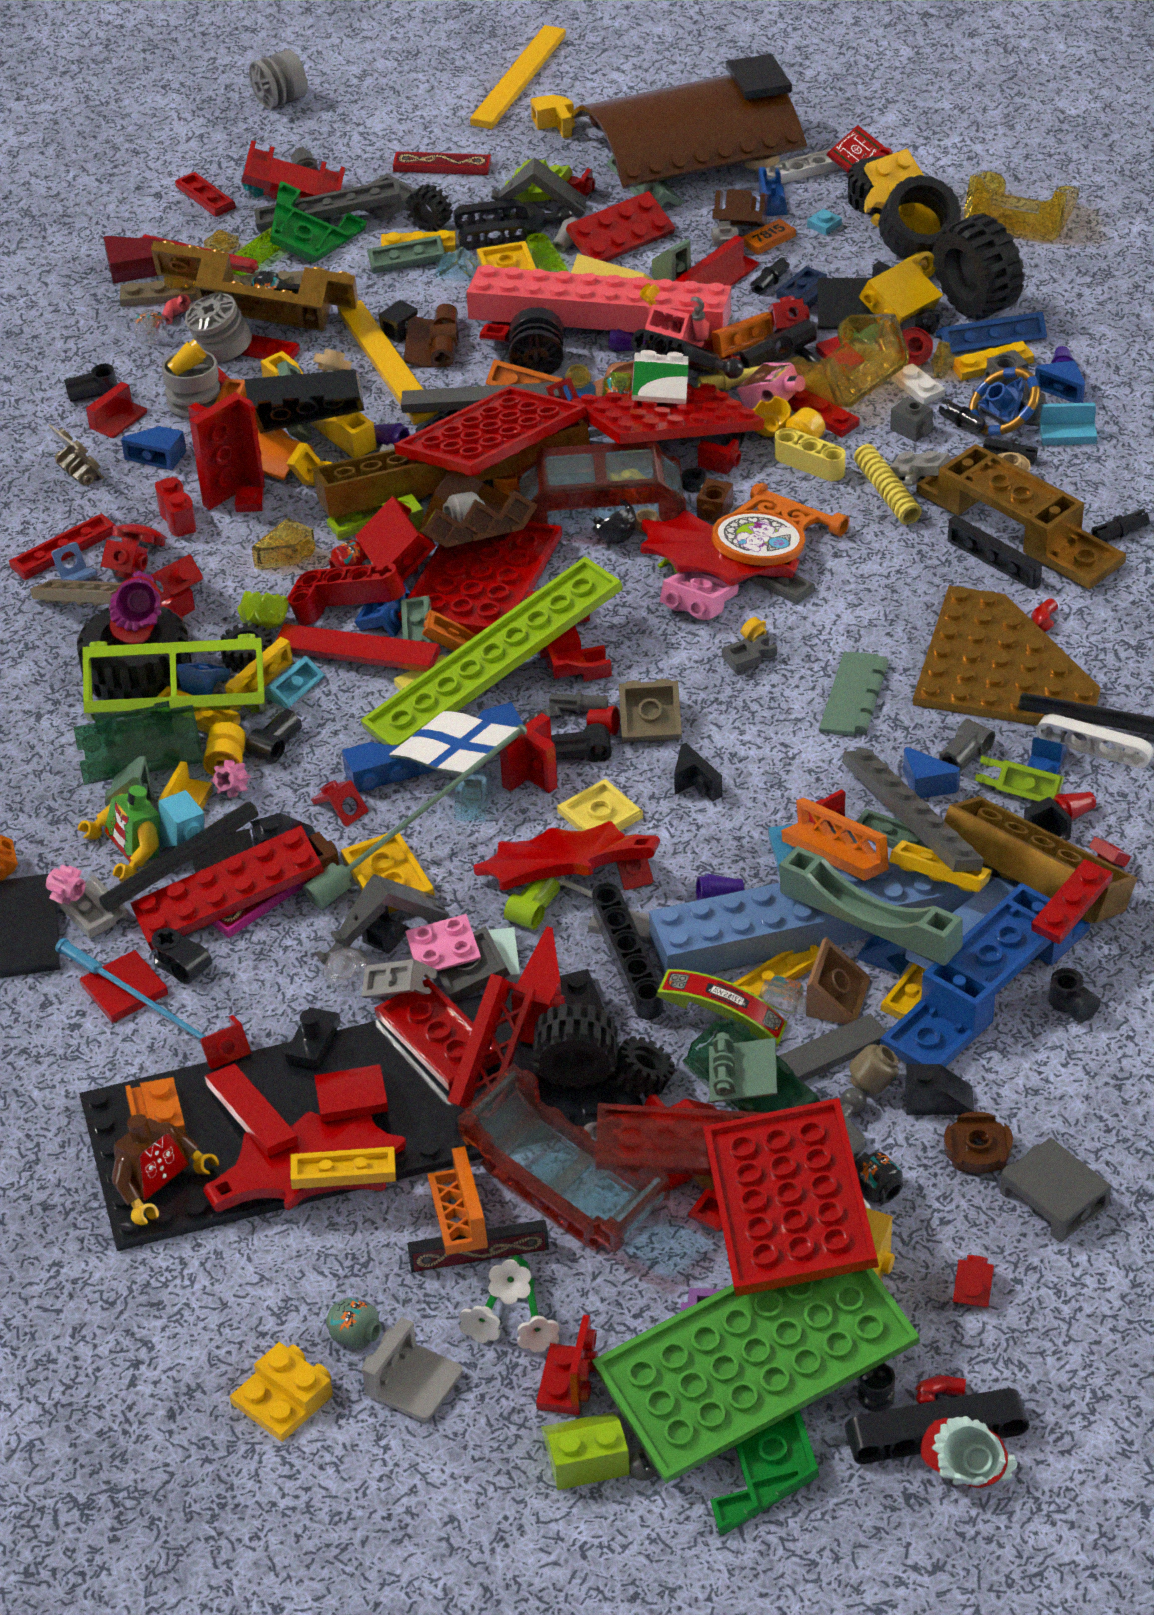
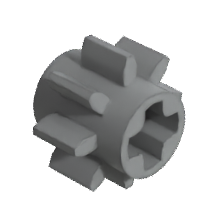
(723, 233)

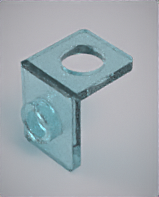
(458, 258)

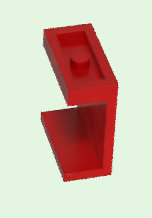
(394, 539)

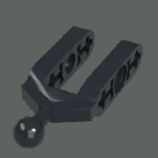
(526, 217)
(699, 358)

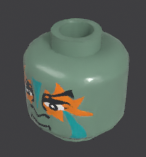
(353, 1323)

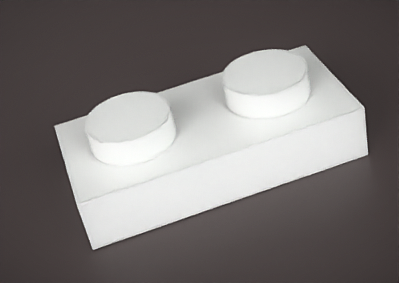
(918, 384)

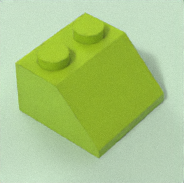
(586, 1450)

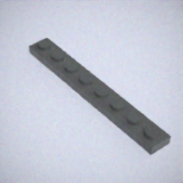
(912, 811)

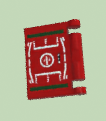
(856, 146)

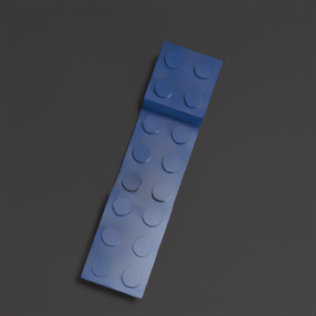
(961, 995)

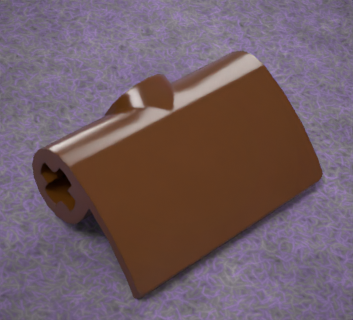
(432, 340)

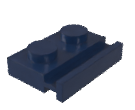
(803, 286)

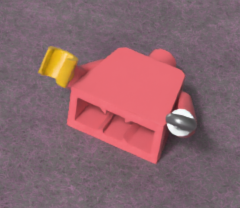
(675, 323)

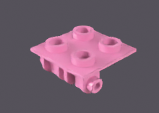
(444, 943)

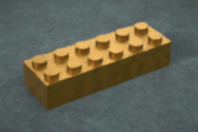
(1033, 854)

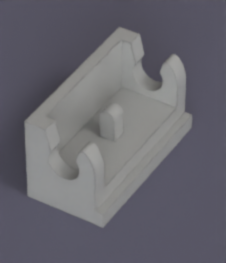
(396, 978)

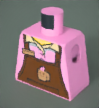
(770, 381)

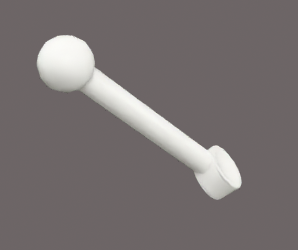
(563, 881)

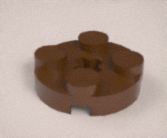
(974, 1158)

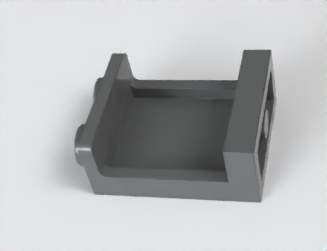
(1057, 1187)

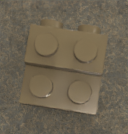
(650, 710)

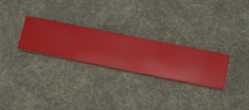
(361, 647)

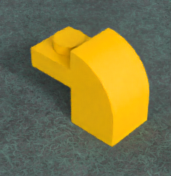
(553, 112)

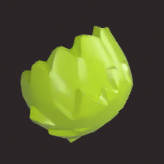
(263, 609)

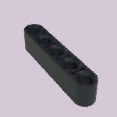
(627, 951)
(901, 1430)

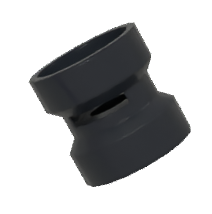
(877, 1388)

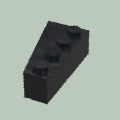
(303, 398)

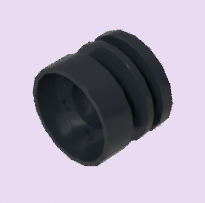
(536, 340)

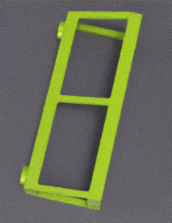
(251, 700)

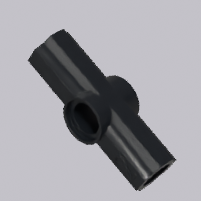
(790, 339)

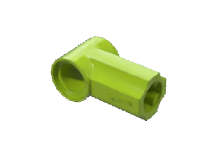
(530, 905)

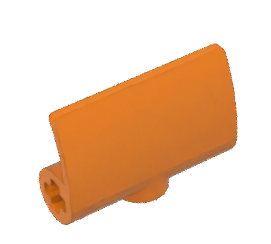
(276, 451)

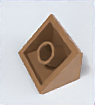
(835, 986)

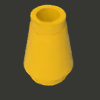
(187, 357)

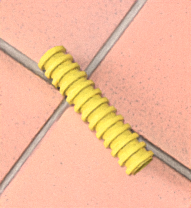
(887, 484)

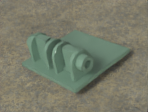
(741, 1069)

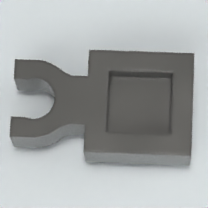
(746, 655)

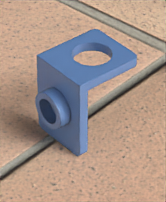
(79, 571)

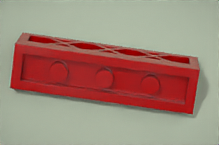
(483, 1035)

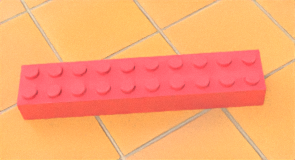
(588, 298)

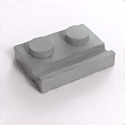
(89, 913)

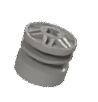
(278, 79)
(218, 326)
(192, 386)

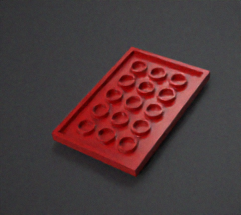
(704, 414)
(490, 430)
(487, 576)
(789, 1197)

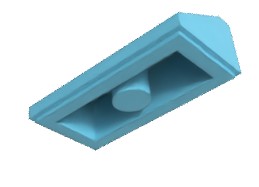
(294, 683)

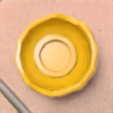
(775, 414)

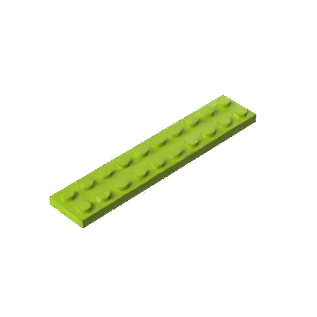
(494, 652)

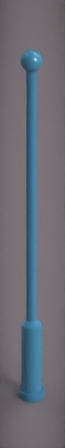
(65, 947)

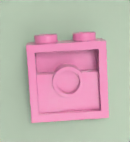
(697, 593)

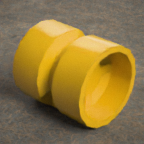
(223, 743)

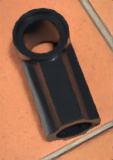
(95, 383)
(272, 739)
(591, 743)

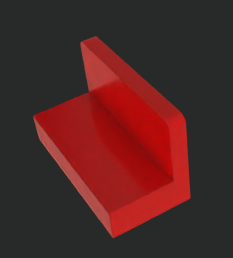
(114, 411)

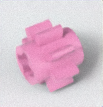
(230, 778)
(65, 884)

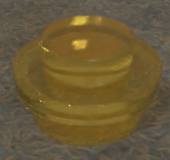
(579, 375)

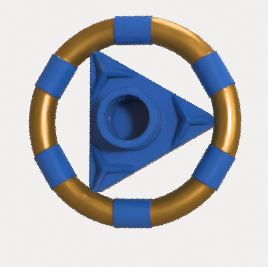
(1005, 400)

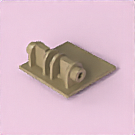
(74, 459)

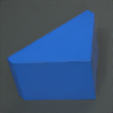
(1061, 380)
(929, 775)

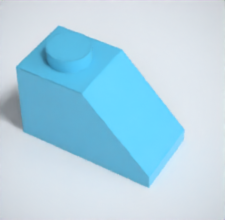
(179, 819)

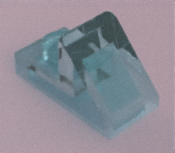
(473, 796)

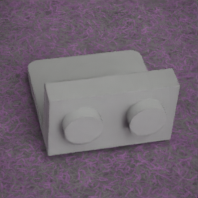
(409, 1374)

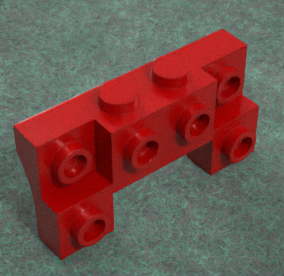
(267, 173)
(568, 659)

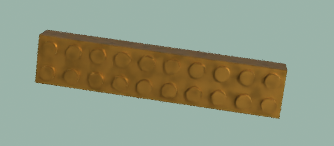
(376, 477)

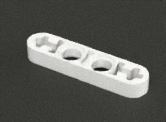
(806, 165)
(1094, 737)

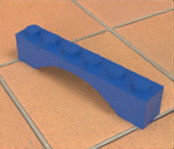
(371, 766)

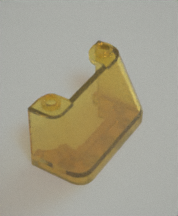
(1020, 215)
(868, 357)

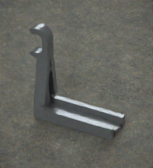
(546, 180)
(371, 903)

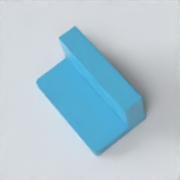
(1068, 424)

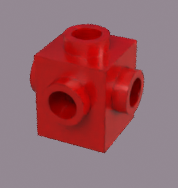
(782, 310)
(124, 557)

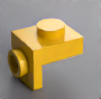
(303, 461)

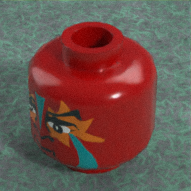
(347, 555)

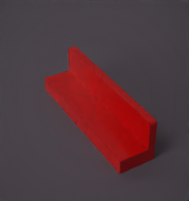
(723, 266)

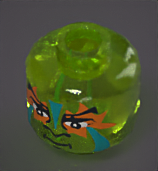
(617, 382)

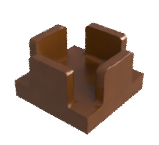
(740, 208)

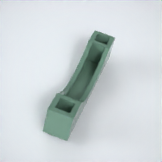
(921, 930)

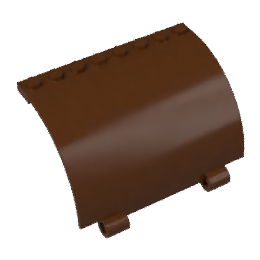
(693, 129)

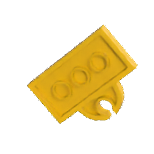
(885, 175)

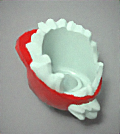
(966, 1452)

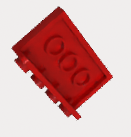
(226, 449)

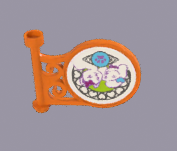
(770, 534)

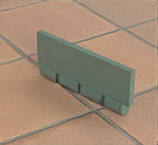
(854, 694)

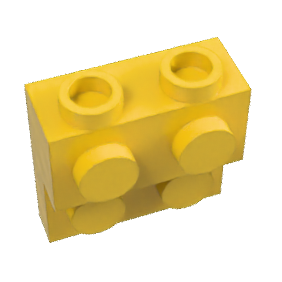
(283, 1391)

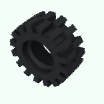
(435, 201)
(241, 658)
(643, 1067)

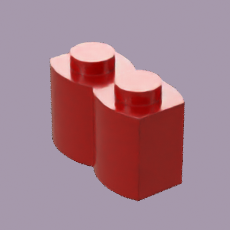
(175, 506)

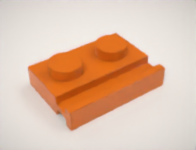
(156, 1101)

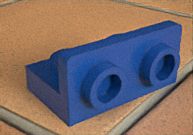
(382, 614)

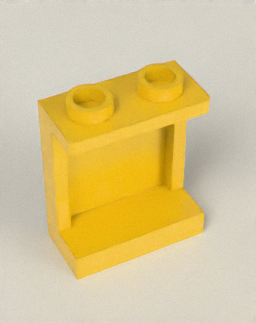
(900, 291)

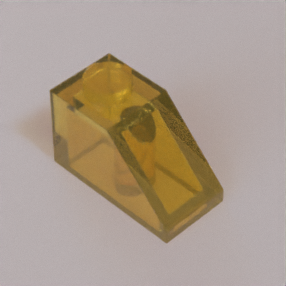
(284, 545)

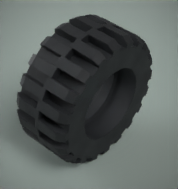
(978, 266)
(132, 675)

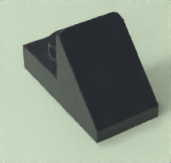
(696, 771)

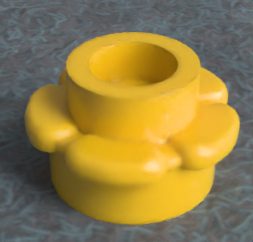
(753, 629)

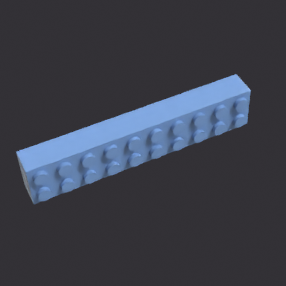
(764, 922)

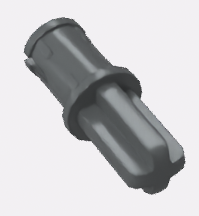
(579, 703)

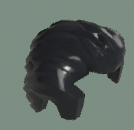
(618, 526)

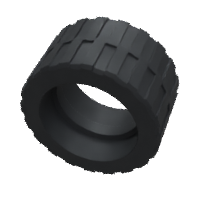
(921, 190)

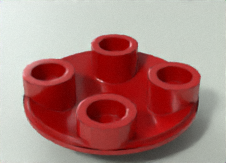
(140, 533)

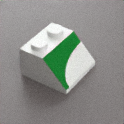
(660, 377)

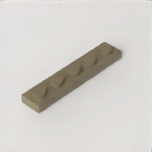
(75, 591)

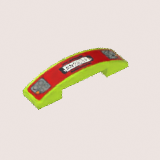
(722, 998)

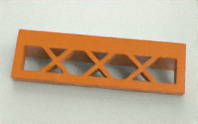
(838, 848)
(466, 1207)

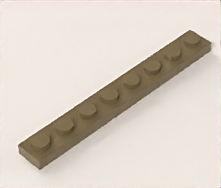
(156, 292)

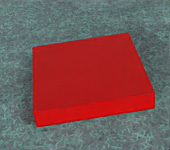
(114, 1000)

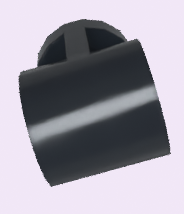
(1070, 995)

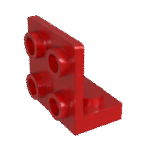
(567, 1373)

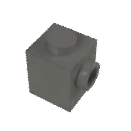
(911, 419)

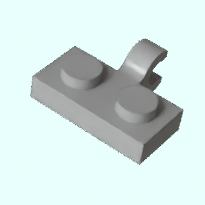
(918, 465)

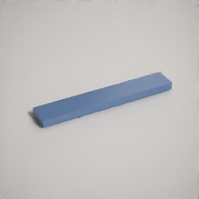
(974, 911)

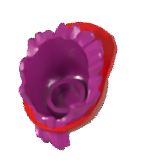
(135, 609)

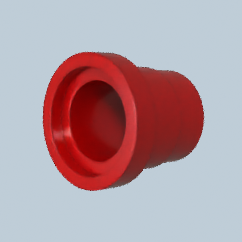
(609, 717)

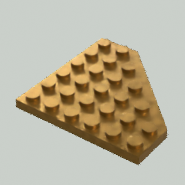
(990, 655)

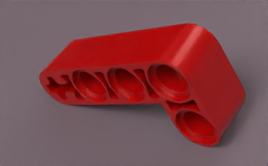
(343, 586)

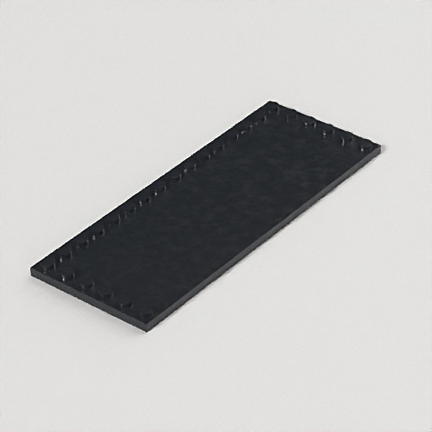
(413, 1096)

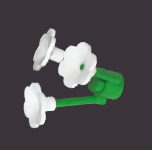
(510, 1283)

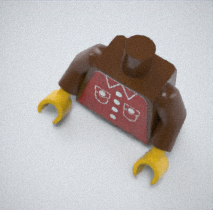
(151, 1158)

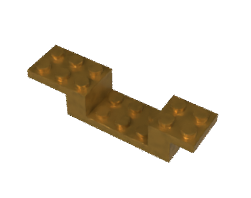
(214, 275)
(1049, 514)

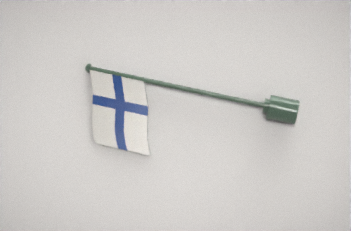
(447, 744)

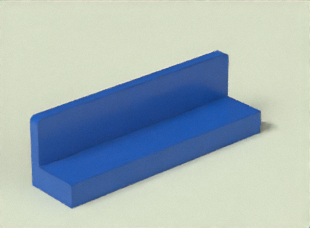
(994, 332)

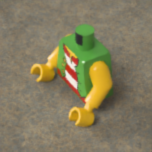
(131, 826)

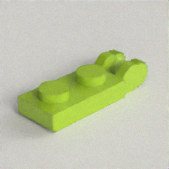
(1022, 780)

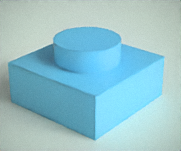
(824, 222)

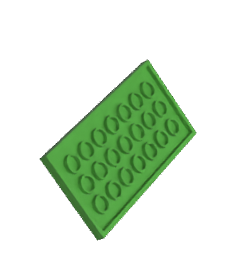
(748, 1363)

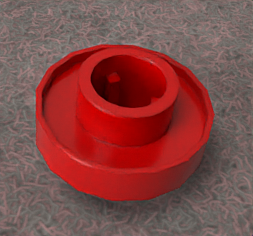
(918, 344)

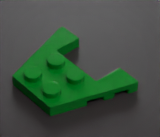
(306, 234)
(773, 1467)

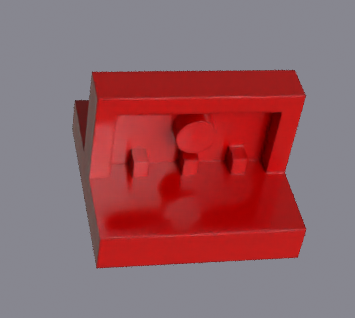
(530, 757)

